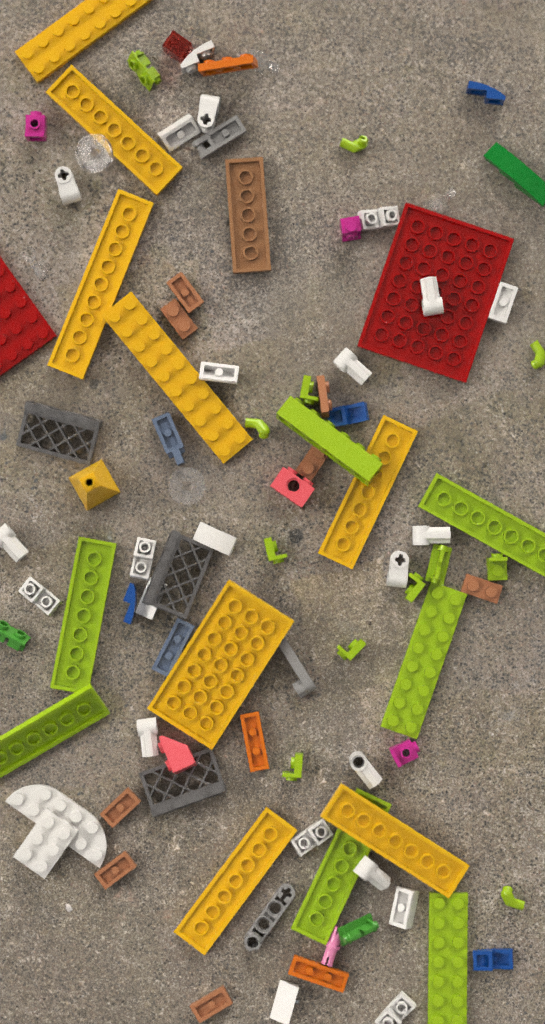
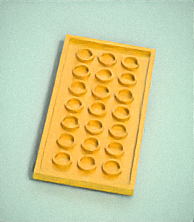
(220, 664)

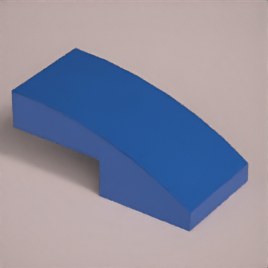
(491, 95)
(349, 414)
(130, 597)
(493, 959)

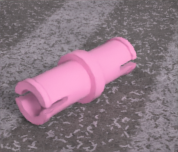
(332, 947)

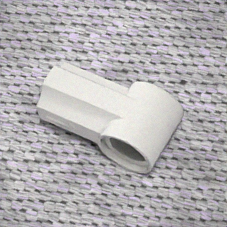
(431, 302)
(349, 364)
(429, 535)
(11, 544)
(148, 731)
(365, 770)
(369, 871)

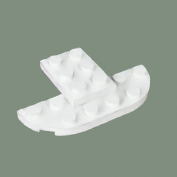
(58, 825)

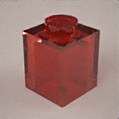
(177, 46)

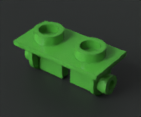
(16, 637)
(357, 929)

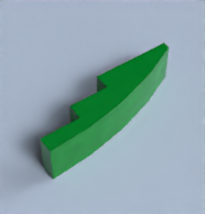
(517, 172)

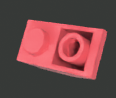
(178, 755)

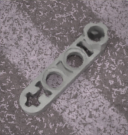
(304, 684)
(270, 916)

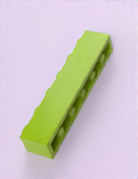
(329, 440)

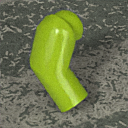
(356, 145)
(539, 360)
(260, 426)
(510, 900)

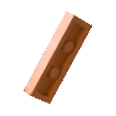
(227, 65)
(254, 741)
(318, 973)

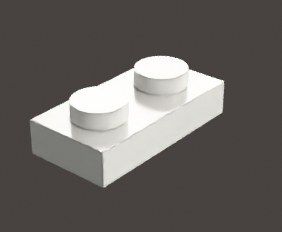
(502, 302)

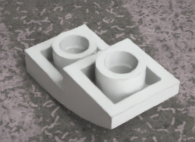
(191, 62)
(379, 218)
(215, 538)
(143, 558)
(40, 596)
(311, 837)
(396, 1010)

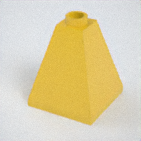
(102, 488)

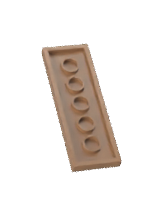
(248, 215)

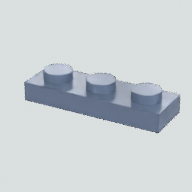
(173, 647)

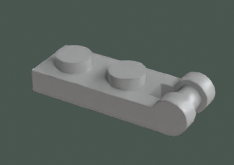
(219, 137)

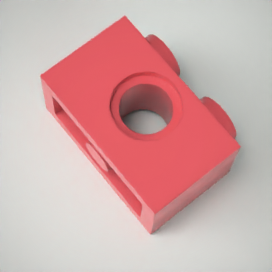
(281, 483)

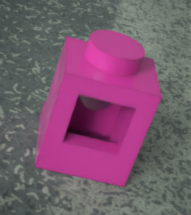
(39, 132)
(350, 228)
(397, 750)

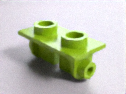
(138, 63)
(438, 564)

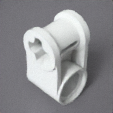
(208, 110)
(68, 188)
(398, 574)

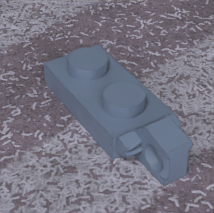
(169, 437)

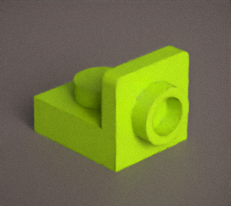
(307, 386)
(271, 548)
(497, 567)
(413, 590)
(355, 646)
(296, 764)

